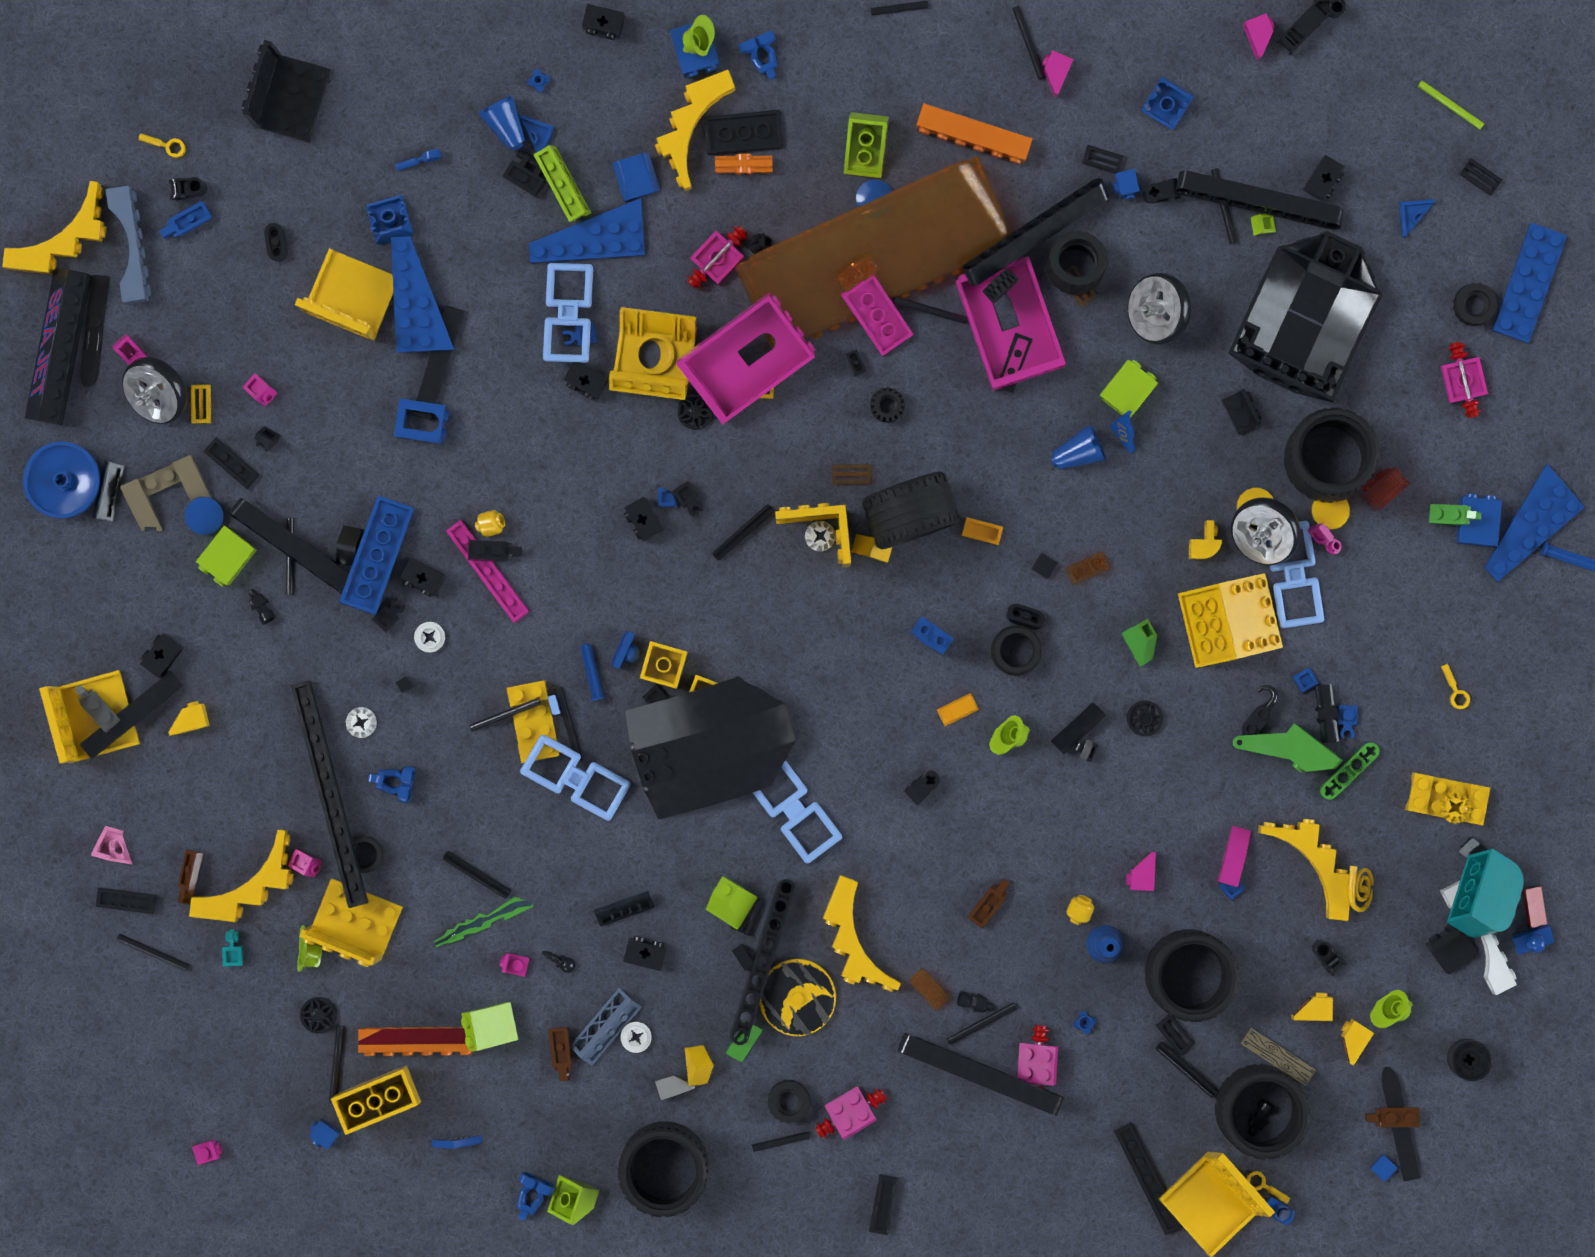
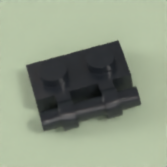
(522, 177)

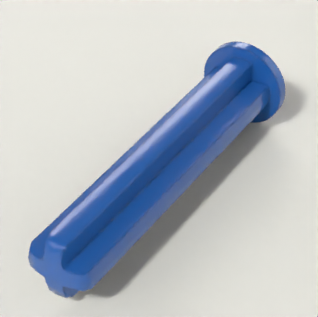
(1567, 556)
(591, 672)

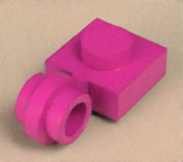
(1322, 535)

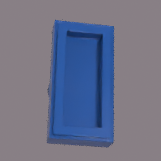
(625, 651)
(1533, 940)

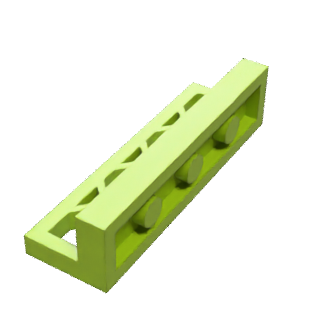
(562, 183)

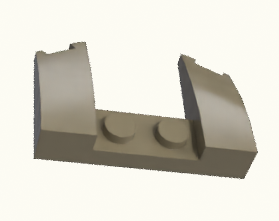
(140, 489)

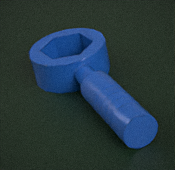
(428, 156)

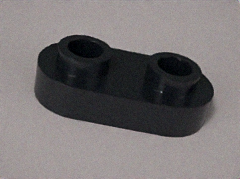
(274, 243)
(1025, 615)

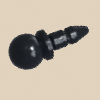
(566, 964)

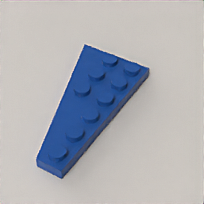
(603, 236)
(416, 312)
(1539, 517)

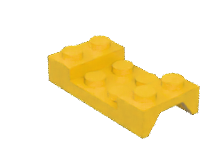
(532, 722)
(1429, 791)

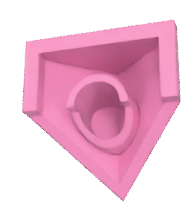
(112, 846)

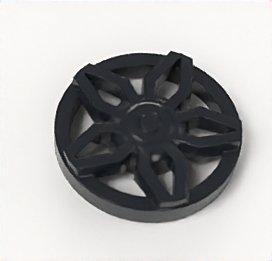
(695, 412)
(1144, 718)
(318, 1015)

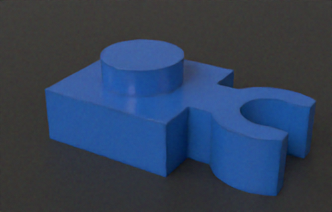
(577, 336)
(1347, 717)

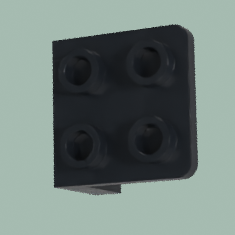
(1451, 948)

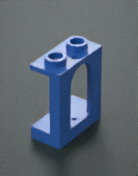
(435, 436)
(927, 631)

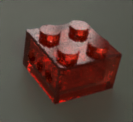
(1384, 489)

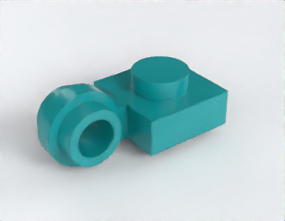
(232, 954)

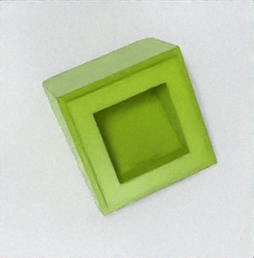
(1263, 224)

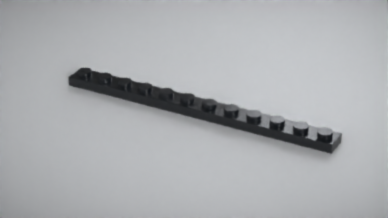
(329, 794)

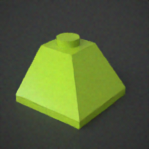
(731, 902)
(572, 1200)

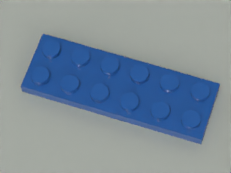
(1529, 283)
(376, 555)

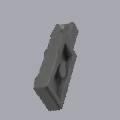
(97, 709)

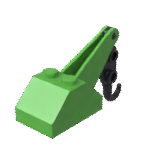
(1295, 745)

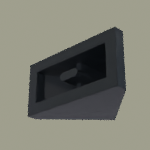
(348, 545)

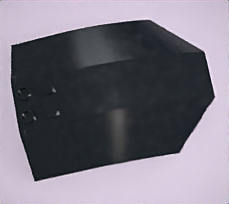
(1323, 281)
(708, 745)

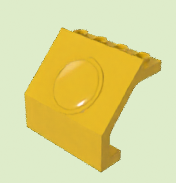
(675, 337)

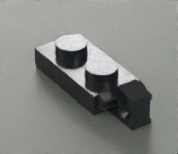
(492, 551)

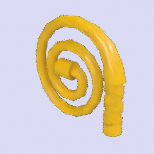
(1354, 883)

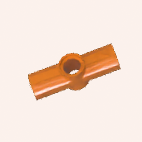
(743, 164)

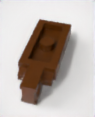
(189, 875)
(989, 904)
(561, 1051)
(1395, 1117)

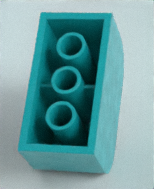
(1486, 894)

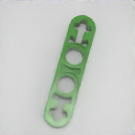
(1351, 773)

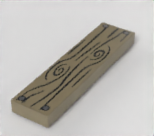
(1278, 1056)

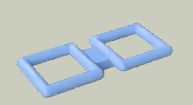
(568, 312)
(1295, 578)
(575, 777)
(796, 813)

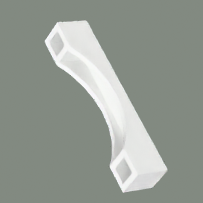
(1496, 972)

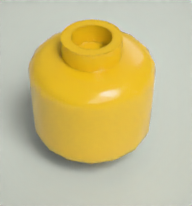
(490, 523)
(1080, 909)

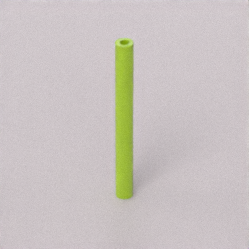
(1450, 104)

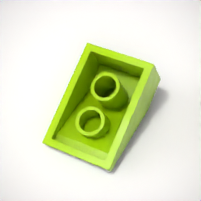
(865, 145)

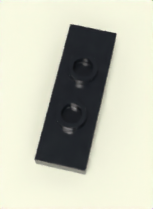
(108, 491)
(126, 900)
(624, 908)
(883, 1204)

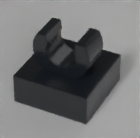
(267, 437)
(1087, 750)

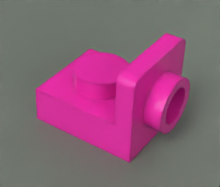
(259, 390)
(305, 863)
(514, 964)
(207, 1151)

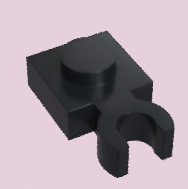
(686, 496)
(387, 616)

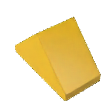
(867, 547)
(698, 1065)

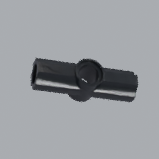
(1327, 713)

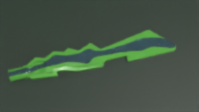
(481, 921)

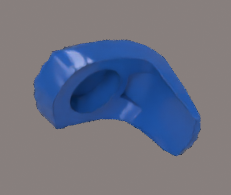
(1282, 1212)

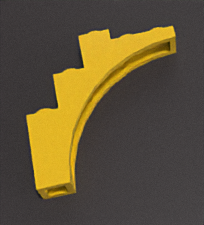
(701, 96)
(66, 243)
(1322, 859)
(272, 874)
(858, 963)

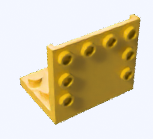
(350, 295)
(822, 512)
(1230, 620)
(71, 722)
(354, 931)
(1214, 1201)

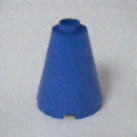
(504, 122)
(1079, 450)
(1098, 941)

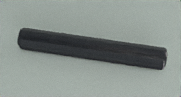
(743, 532)
(476, 874)
(1186, 1069)

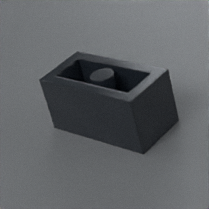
(855, 362)
(405, 684)
(742, 956)

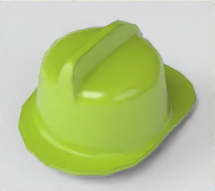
(699, 37)
(1009, 735)
(308, 954)
(1391, 1009)

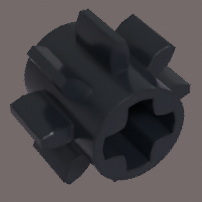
(760, 242)

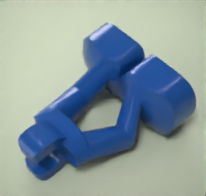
(764, 41)
(406, 779)
(542, 1188)

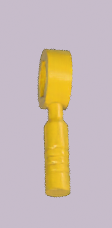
(158, 142)
(1452, 683)
(1271, 1190)

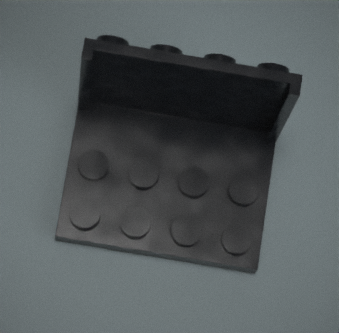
(284, 94)

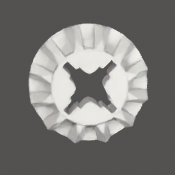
(820, 545)
(420, 638)
(369, 725)
(634, 1046)

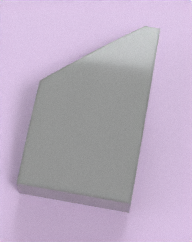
(672, 1086)

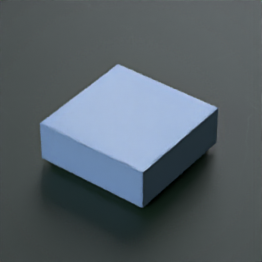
(554, 705)

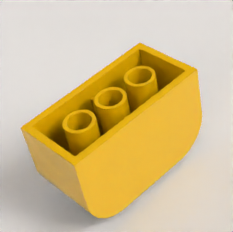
(375, 1100)

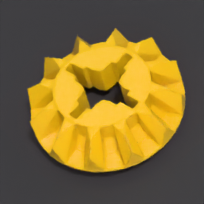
(1446, 807)

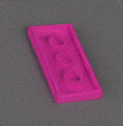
(877, 315)

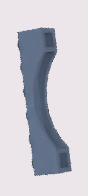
(133, 284)

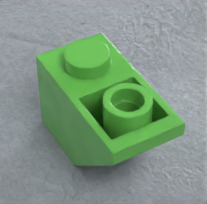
(1141, 641)

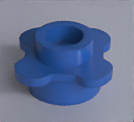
(538, 85)
(1084, 1017)

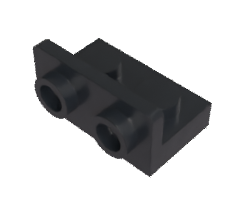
(1242, 411)

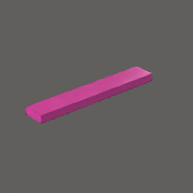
(489, 574)

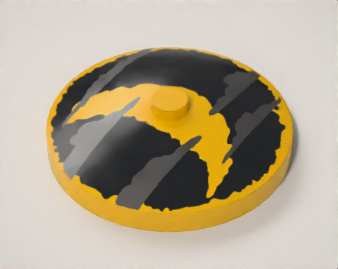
(798, 997)

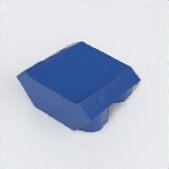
(1167, 103)
(636, 176)
(389, 219)

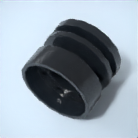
(1478, 1066)

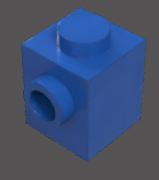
(1126, 184)
(323, 1133)

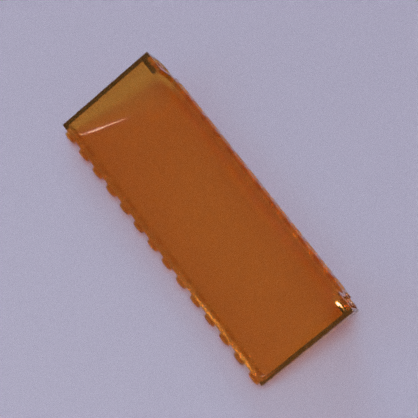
(909, 233)

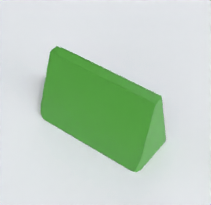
(740, 1051)

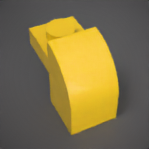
(1205, 547)

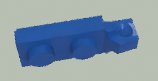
(186, 221)

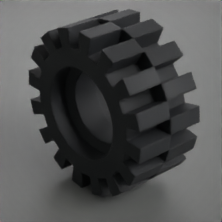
(1000, 285)
(887, 393)

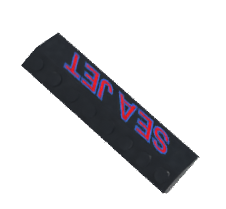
(58, 346)

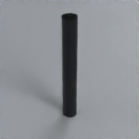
(899, 8)
(780, 1141)

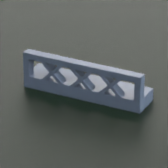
(607, 1029)

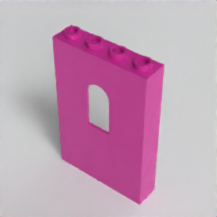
(1034, 321)
(724, 376)

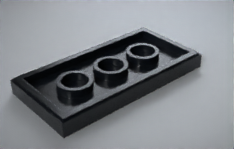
(743, 132)

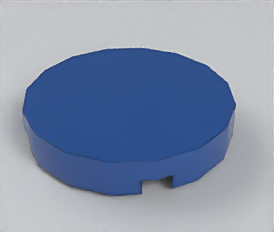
(204, 515)

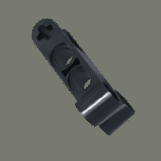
(1310, 22)

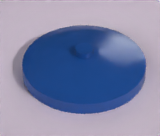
(61, 480)

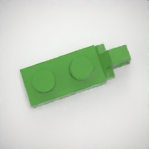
(1452, 514)

